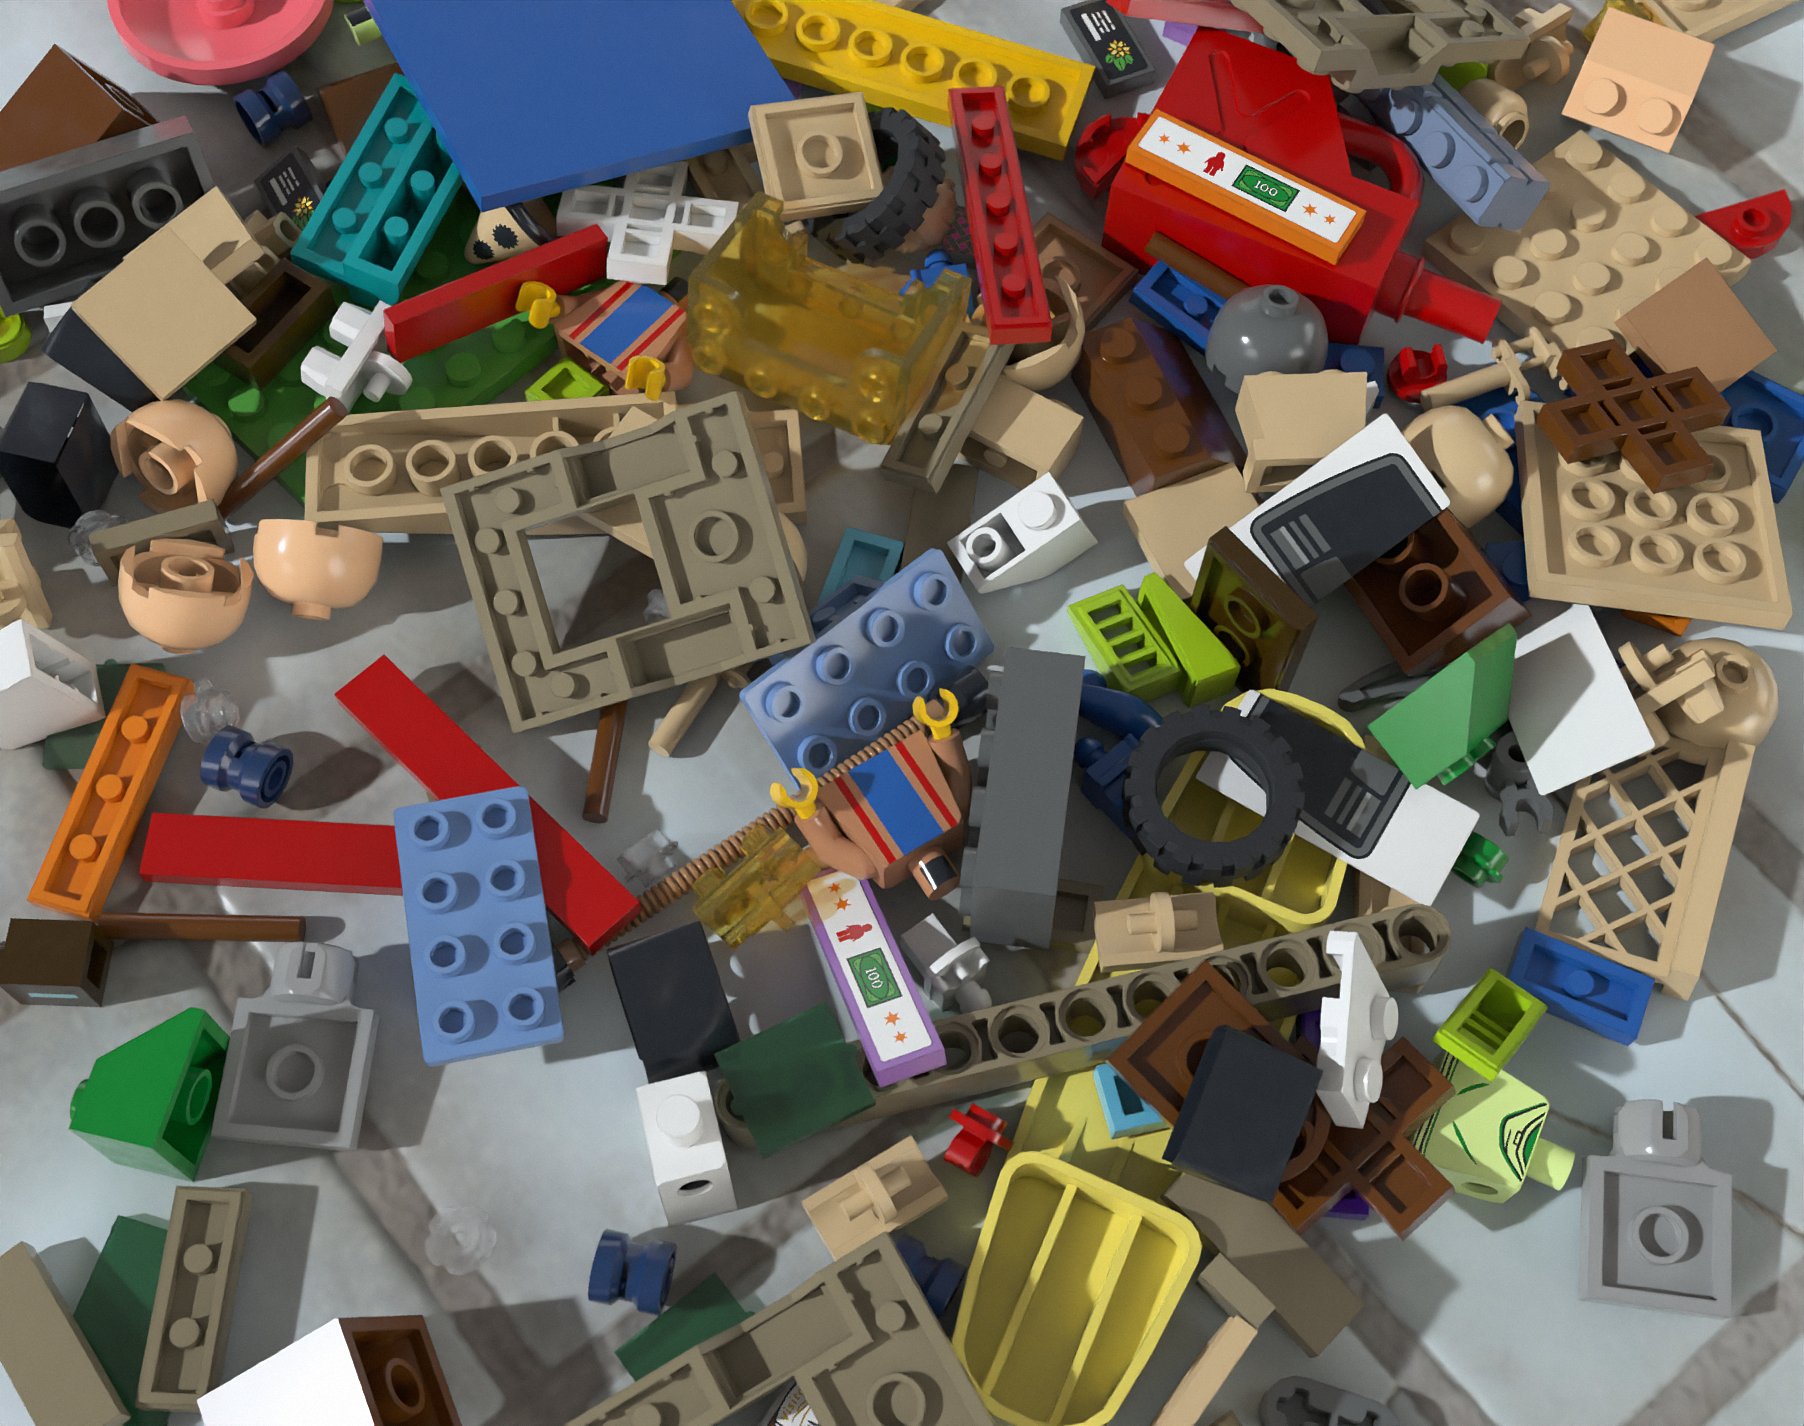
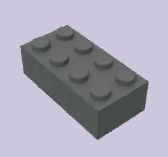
(92, 207)
(1021, 798)

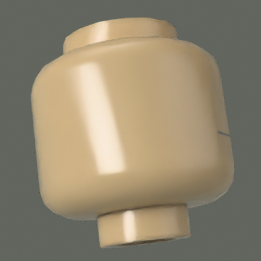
(1500, 107)

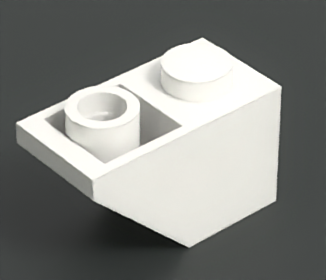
(1023, 538)

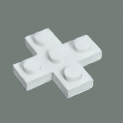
(646, 221)

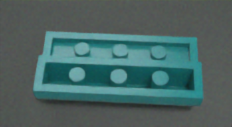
(381, 202)

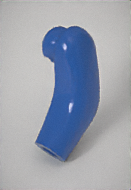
(1115, 709)

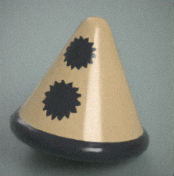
(510, 231)

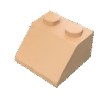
(1638, 80)

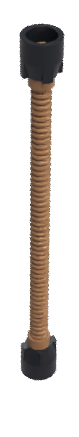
(971, 693)

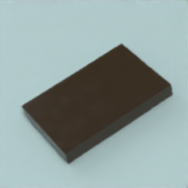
(1251, 613)

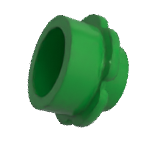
(1480, 861)

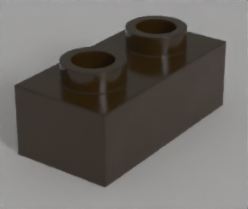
(288, 313)

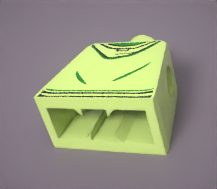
(1490, 1135)

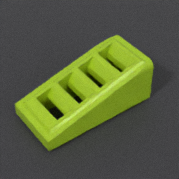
(1204, 661)
(1152, 683)
(1490, 1024)

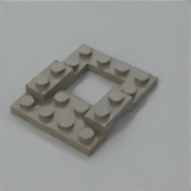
(1386, 49)
(711, 542)
(848, 1336)

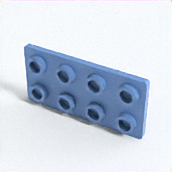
(870, 662)
(477, 926)

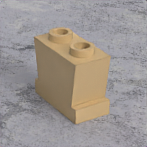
(1296, 422)

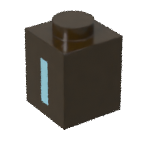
(55, 962)

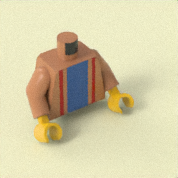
(620, 333)
(894, 810)

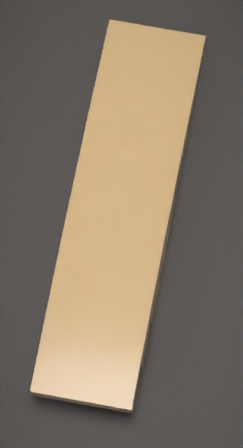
(389, 466)

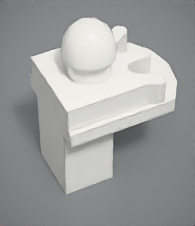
(949, 970)

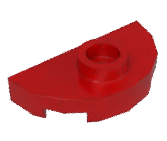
(1103, 150)
(1752, 224)

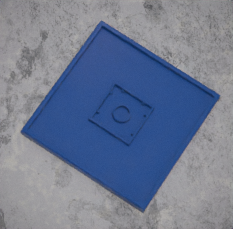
(577, 88)

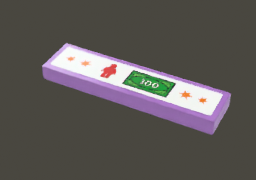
(872, 977)

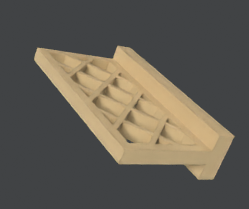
(1696, 880)

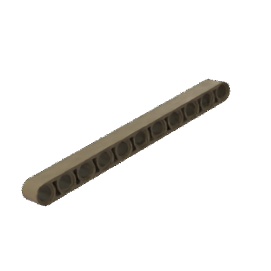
(1113, 1004)

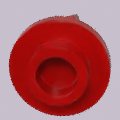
(1416, 371)
(975, 1140)

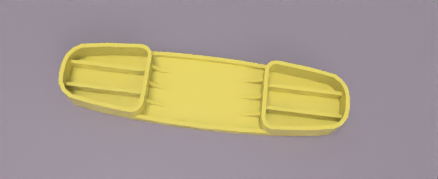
(1076, 1241)

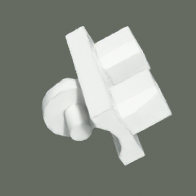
(364, 366)

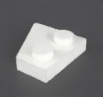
(1353, 1033)

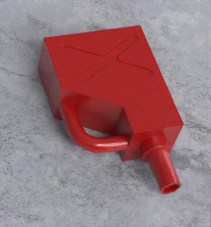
(1292, 122)

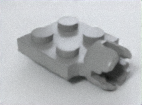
(299, 1055)
(1656, 1217)

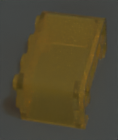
(812, 331)

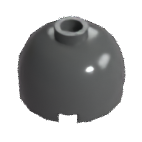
(1265, 332)

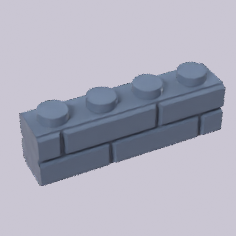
(1460, 152)

